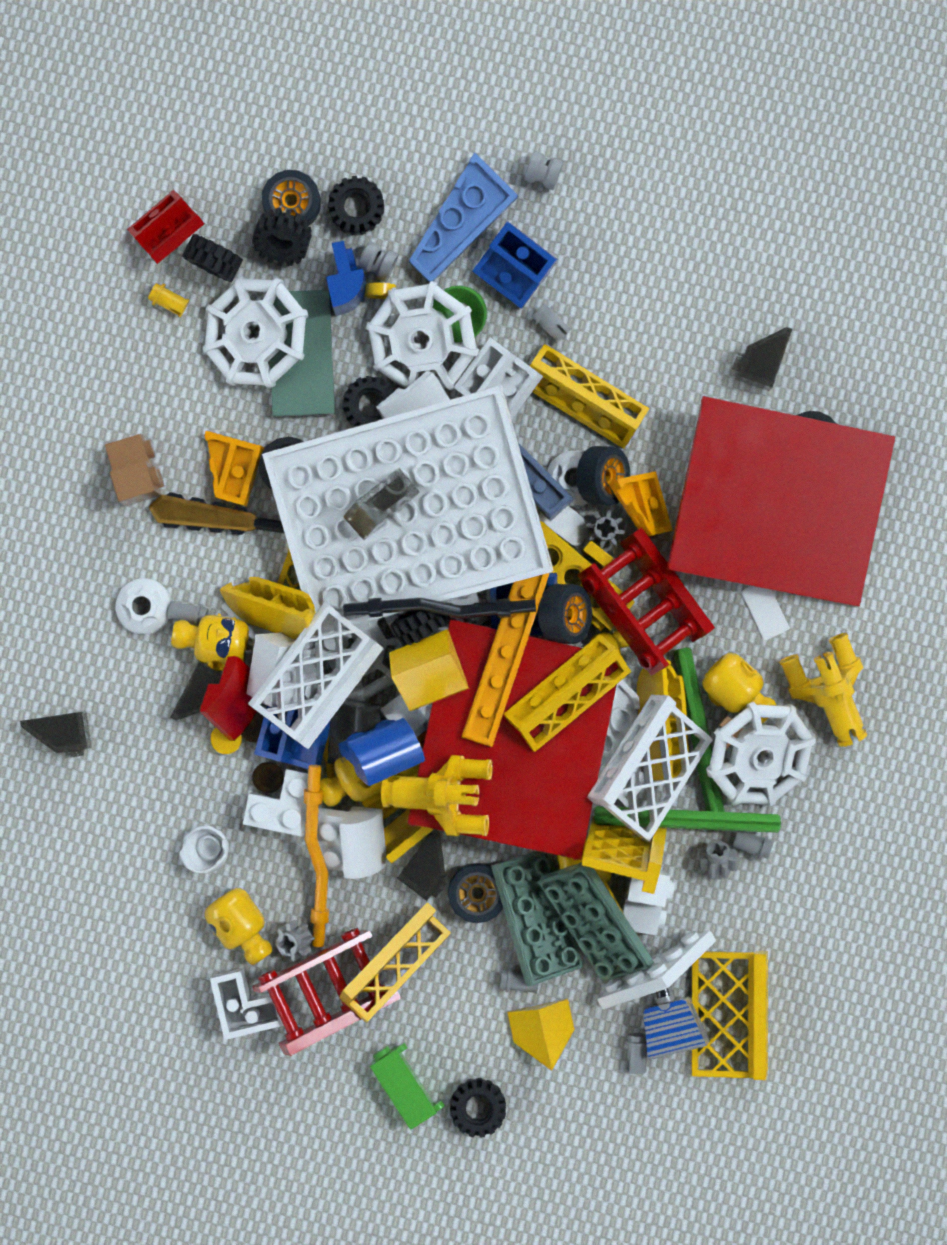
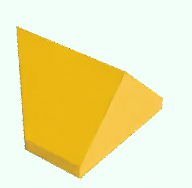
(543, 1030)

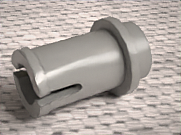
(551, 323)
(187, 612)
(753, 844)
(515, 981)
(636, 1053)

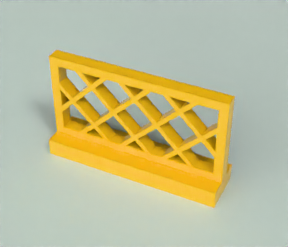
(625, 853)
(757, 1015)

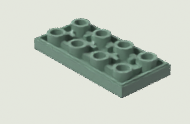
(310, 382)
(595, 921)
(537, 930)

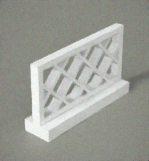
(331, 688)
(634, 749)

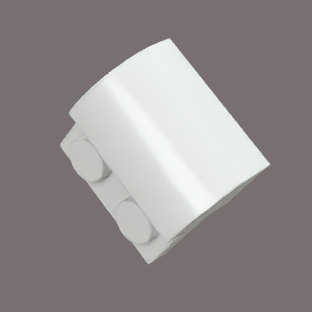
(500, 367)
(352, 840)

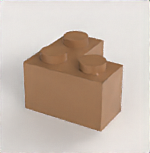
(133, 470)

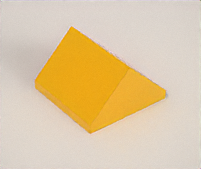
(427, 670)

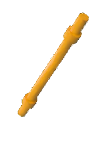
(313, 798)

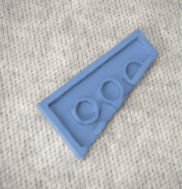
(468, 211)

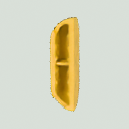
(270, 606)
(664, 683)

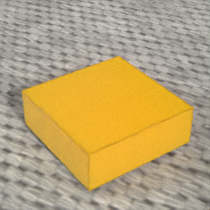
(597, 554)

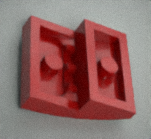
(165, 226)
(227, 702)

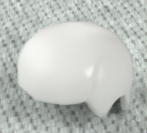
(204, 849)

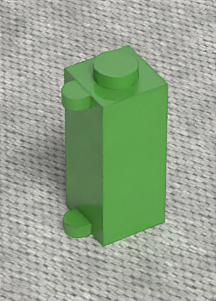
(403, 1086)

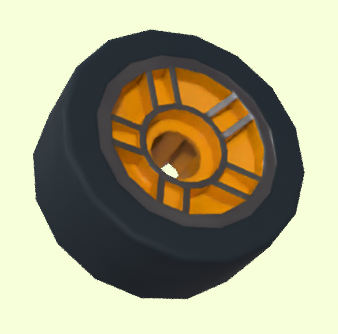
(292, 184)
(597, 468)
(565, 613)

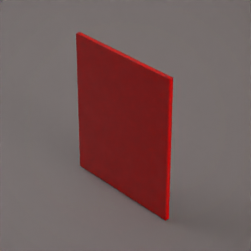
(780, 501)
(532, 796)

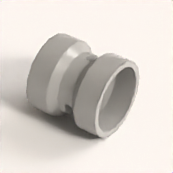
(543, 170)
(384, 264)

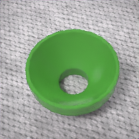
(471, 298)

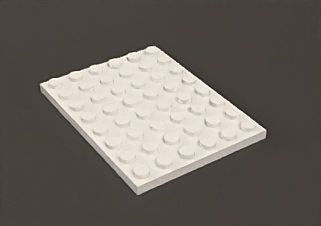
(457, 537)

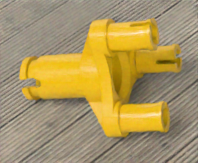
(832, 689)
(443, 794)

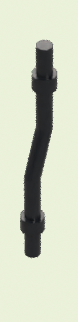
(376, 607)

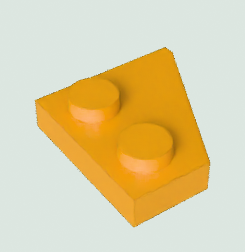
(233, 467)
(643, 502)

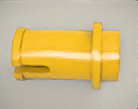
(168, 299)

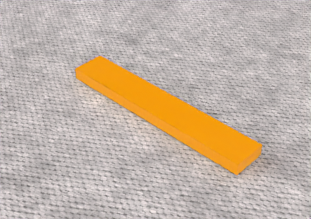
(503, 664)

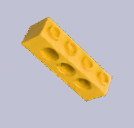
(571, 560)

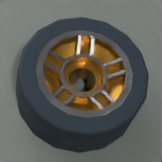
(463, 902)

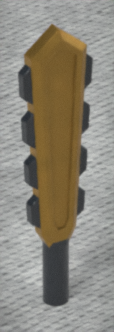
(195, 514)

